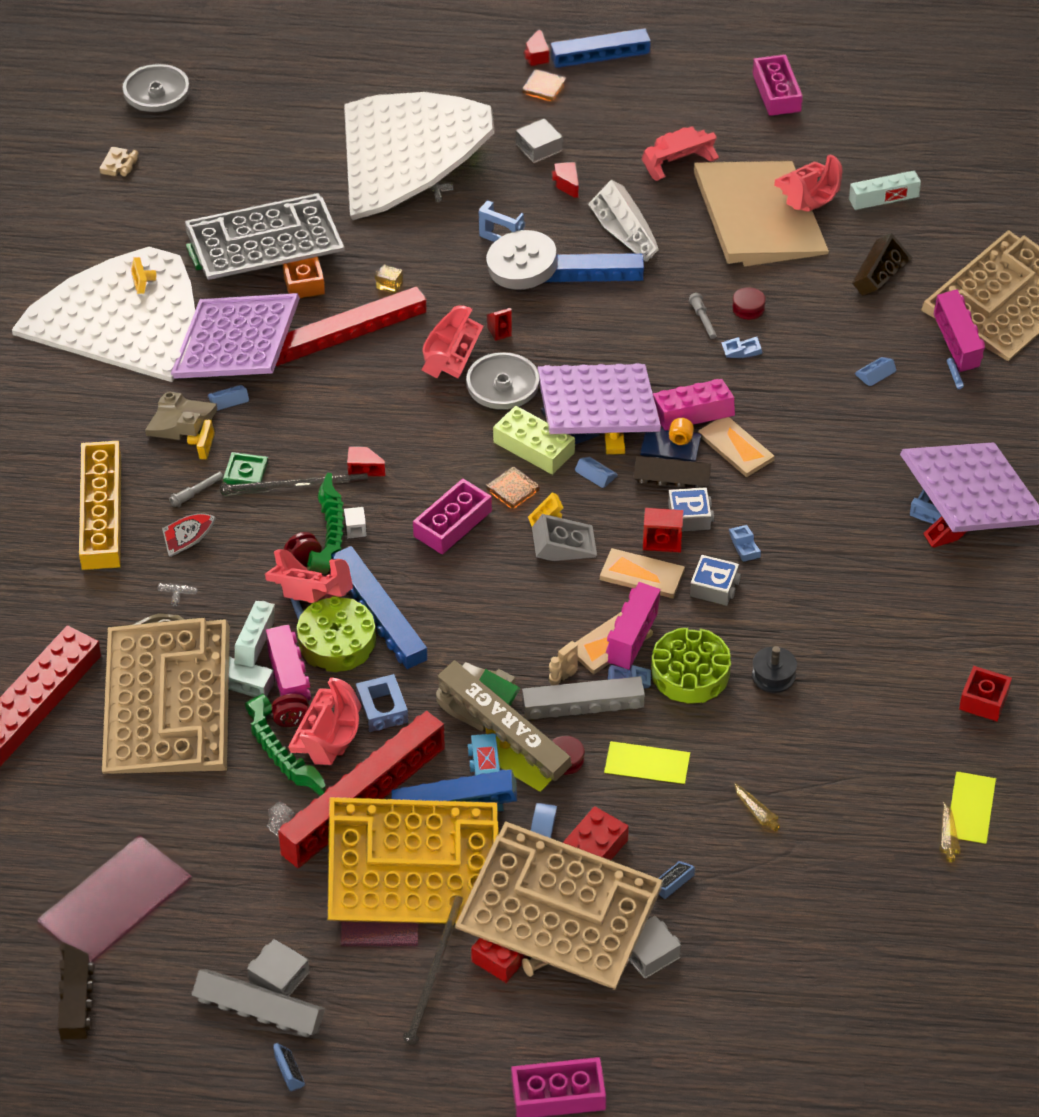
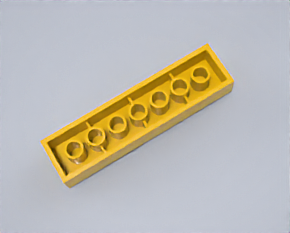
(100, 505)

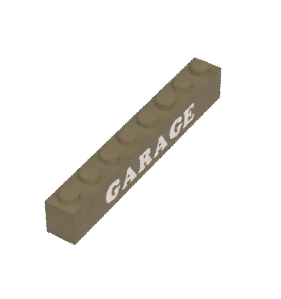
(504, 720)

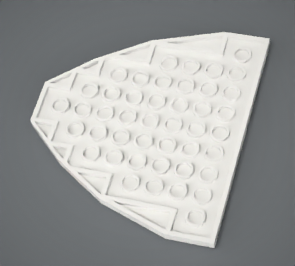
(408, 145)
(110, 322)

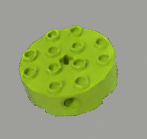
(336, 634)
(690, 665)

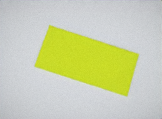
(647, 762)
(521, 768)
(972, 806)

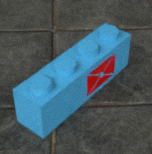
(485, 756)

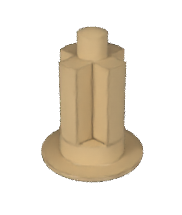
(531, 965)

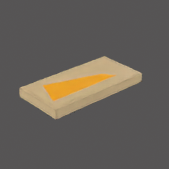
(736, 446)
(629, 569)
(594, 645)

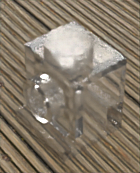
(278, 816)

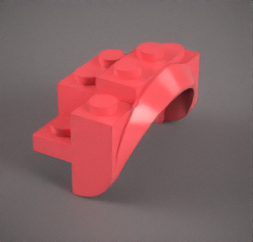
(678, 145)
(802, 186)
(446, 349)
(309, 585)
(324, 732)

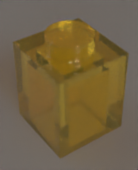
(389, 279)

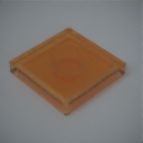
(544, 85)
(513, 487)

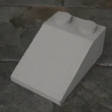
(563, 539)

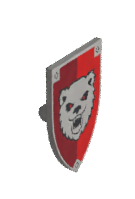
(186, 532)

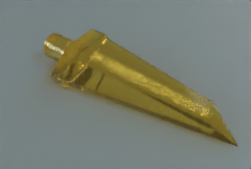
(764, 815)
(949, 838)

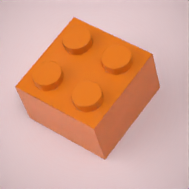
(304, 277)

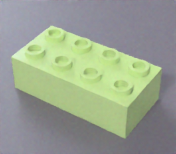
(531, 440)

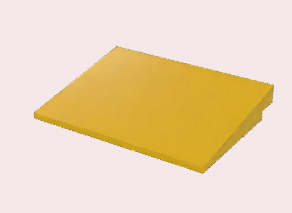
(405, 857)

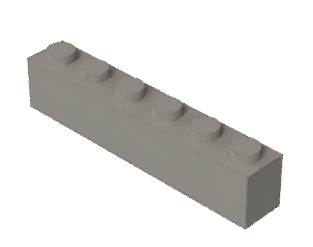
(583, 698)
(258, 1001)

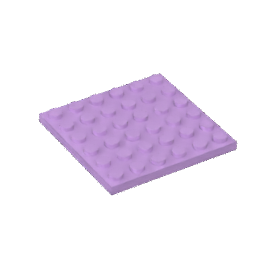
(236, 336)
(598, 399)
(973, 486)

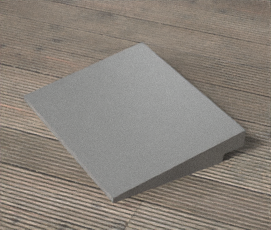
(263, 236)

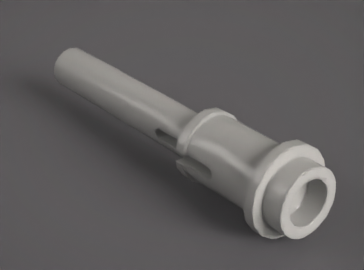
(696, 300)
(188, 493)

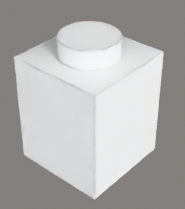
(355, 522)

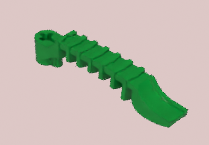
(332, 507)
(295, 770)

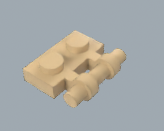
(114, 162)
(565, 664)

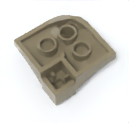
(179, 416)
(460, 712)

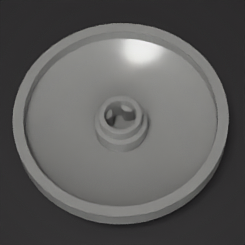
(156, 87)
(502, 380)

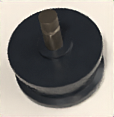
(774, 669)

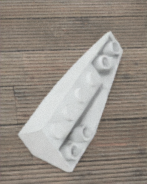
(623, 219)

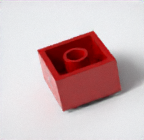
(662, 530)
(985, 693)

